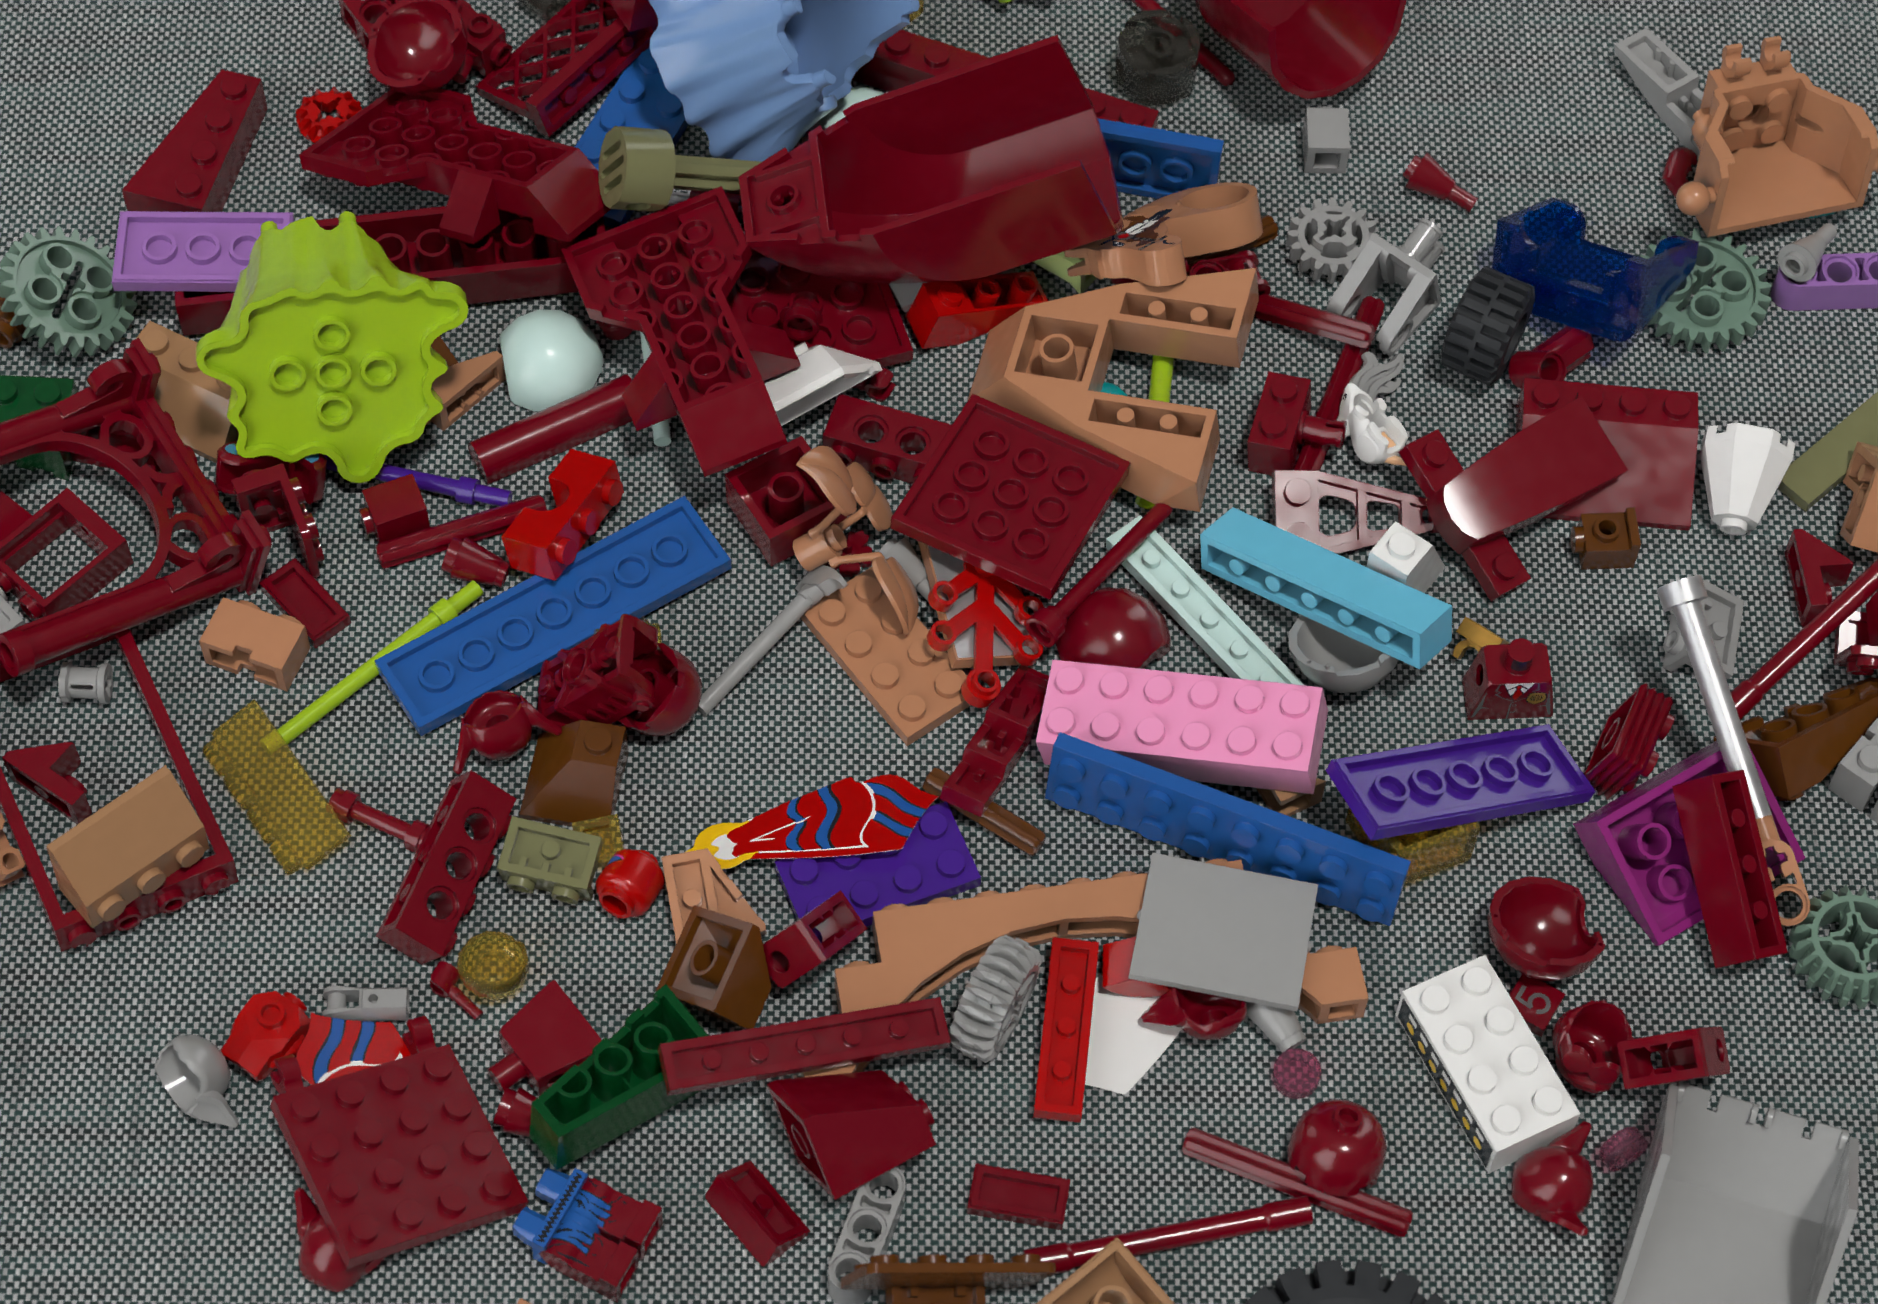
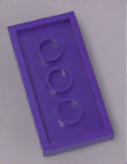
(927, 867)

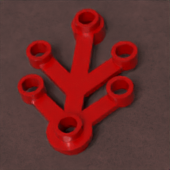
(987, 619)

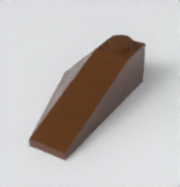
(1811, 737)

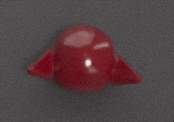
(499, 727)
(1197, 1013)
(1556, 1180)
(318, 1254)

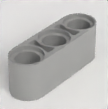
(869, 1213)

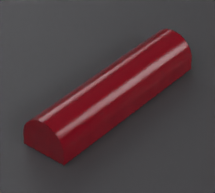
(551, 430)

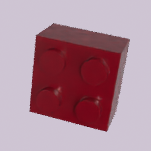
(777, 500)

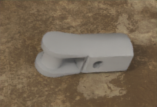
(374, 1003)

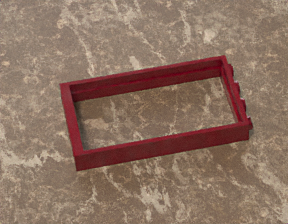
(182, 886)

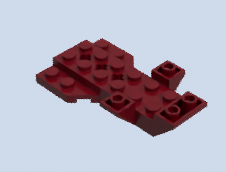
(441, 148)
(672, 284)

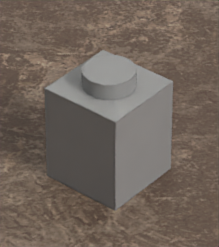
(1326, 140)

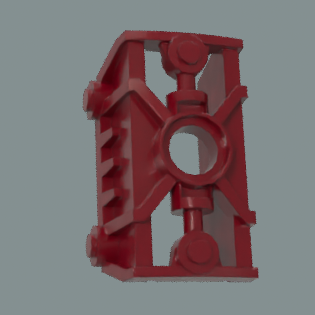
(596, 676)

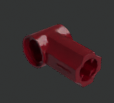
(1552, 357)

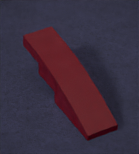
(998, 742)

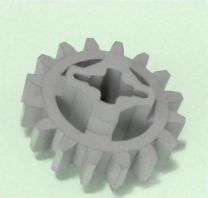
(1330, 238)

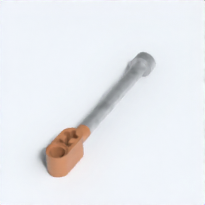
(1684, 599)

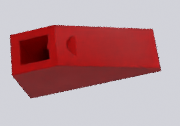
(965, 309)

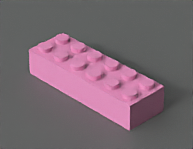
(1190, 723)

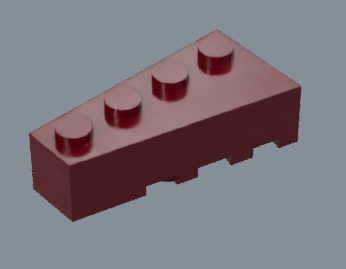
(203, 151)

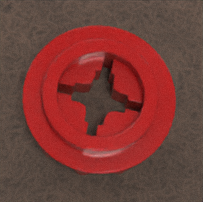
(309, 115)

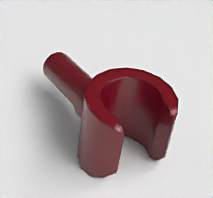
(878, 386)
(443, 984)

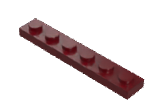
(803, 1046)

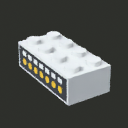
(1486, 1063)

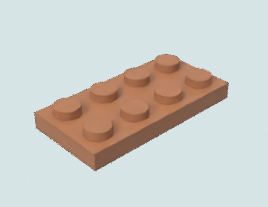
(895, 671)

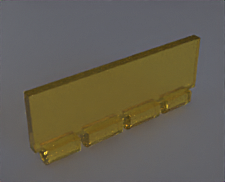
(275, 789)

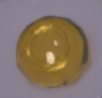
(493, 965)

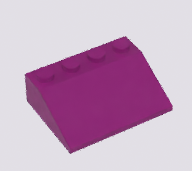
(1643, 850)

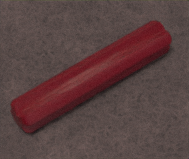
(1315, 321)

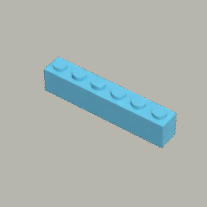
(1327, 587)

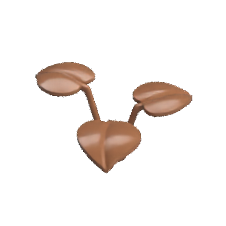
(825, 543)

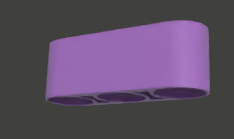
(1839, 283)

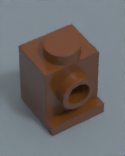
(1606, 540)

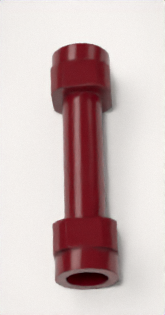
(350, 807)

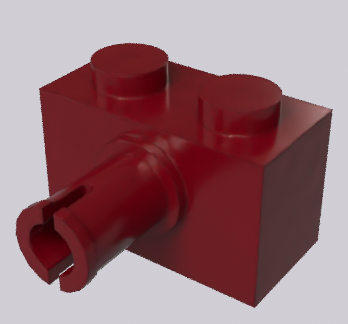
(1285, 423)

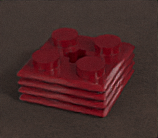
(1629, 741)

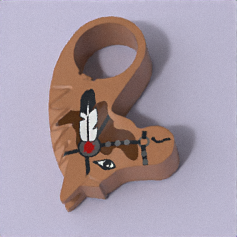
(1170, 229)

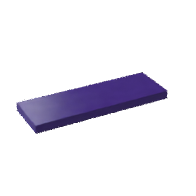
(1459, 781)

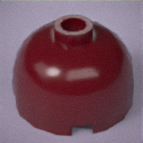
(676, 692)
(1338, 1147)

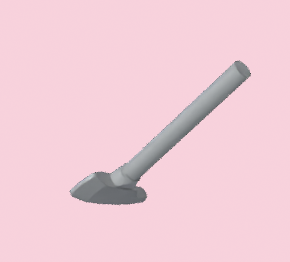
(810, 591)

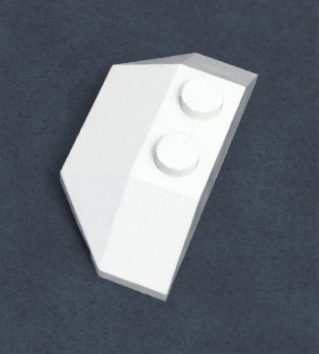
(819, 378)

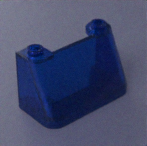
(1584, 281)

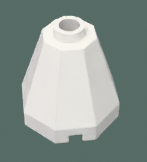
(1742, 473)

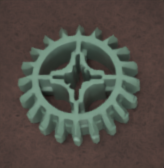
(1835, 959)

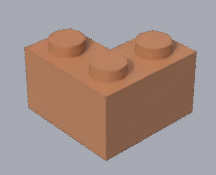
(1861, 520)

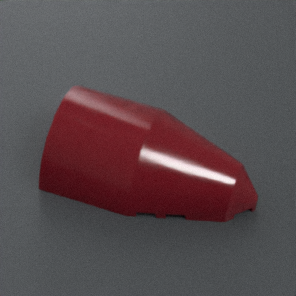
(1307, 44)

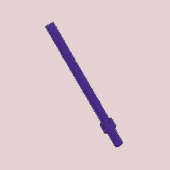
(464, 490)

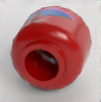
(630, 883)

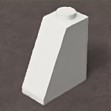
(1406, 558)

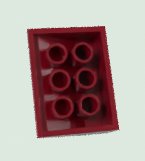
(1651, 433)

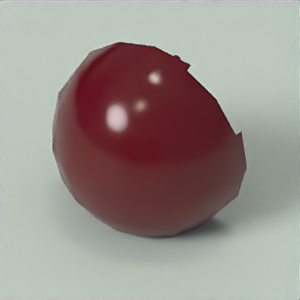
(417, 45)
(1115, 630)
(1542, 929)

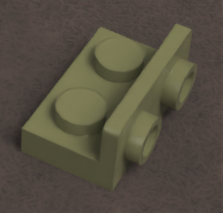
(549, 860)

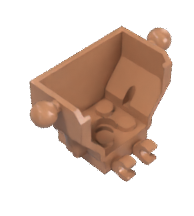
(1774, 146)

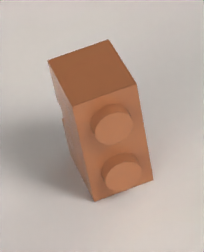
(257, 641)

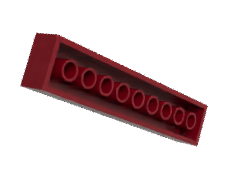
(501, 266)

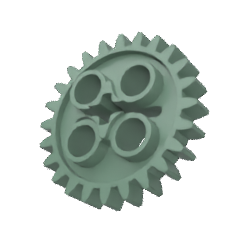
(41, 269)
(1727, 312)

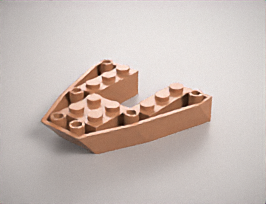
(1056, 357)

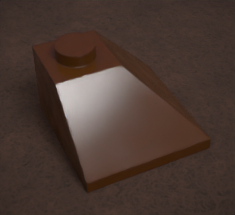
(576, 773)
(719, 968)

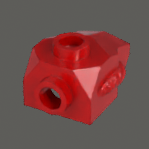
(266, 1030)

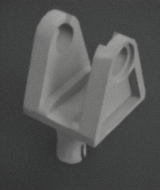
(1405, 265)

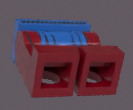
(589, 1231)

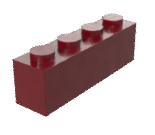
(1729, 868)

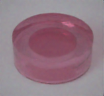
(1296, 1073)
(1623, 1148)

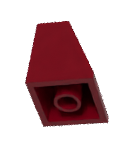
(851, 1126)

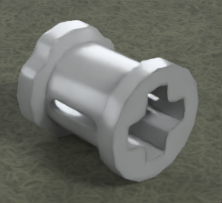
(85, 682)

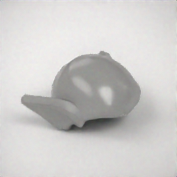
(196, 1078)

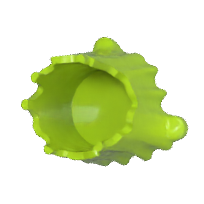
(330, 348)

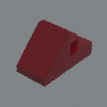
(1813, 572)
(47, 775)

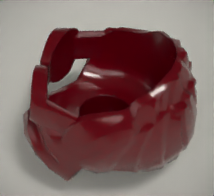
(1587, 1045)

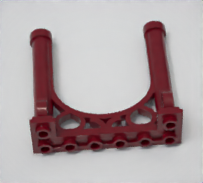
(231, 550)

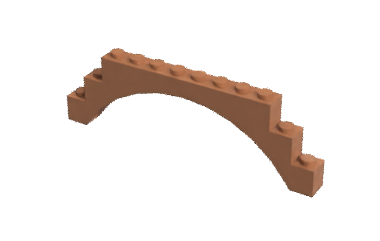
(937, 941)

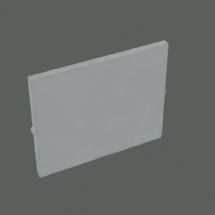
(1224, 931)

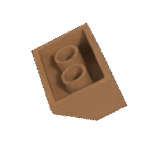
(190, 396)
(127, 848)

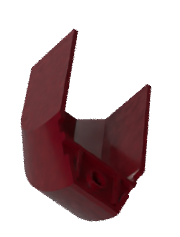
(942, 177)

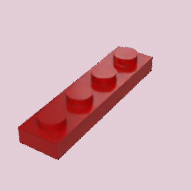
(1066, 1030)

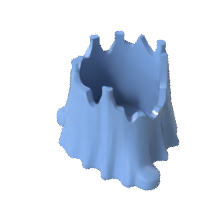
(766, 67)

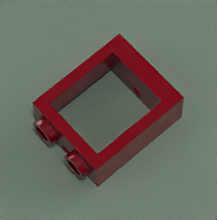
(44, 527)

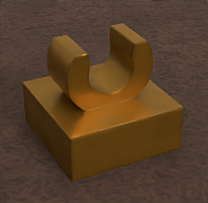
(1476, 636)

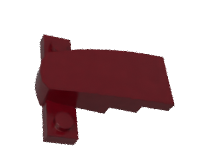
(1511, 487)

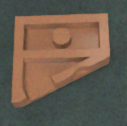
(699, 881)

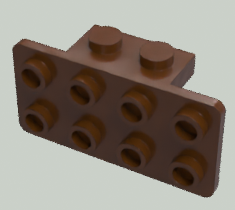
(941, 1282)

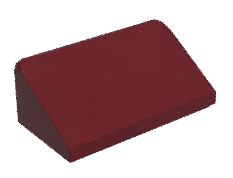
(755, 1212)

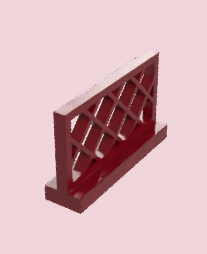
(580, 72)

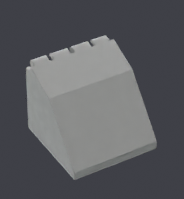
(1738, 1206)

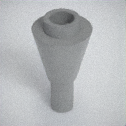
(1801, 258)
(911, 563)

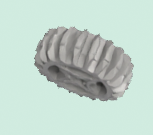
(995, 998)

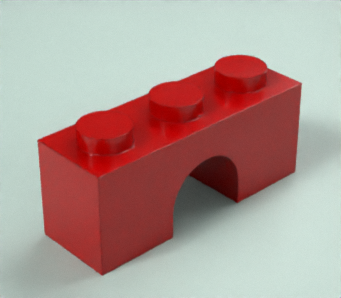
(549, 540)

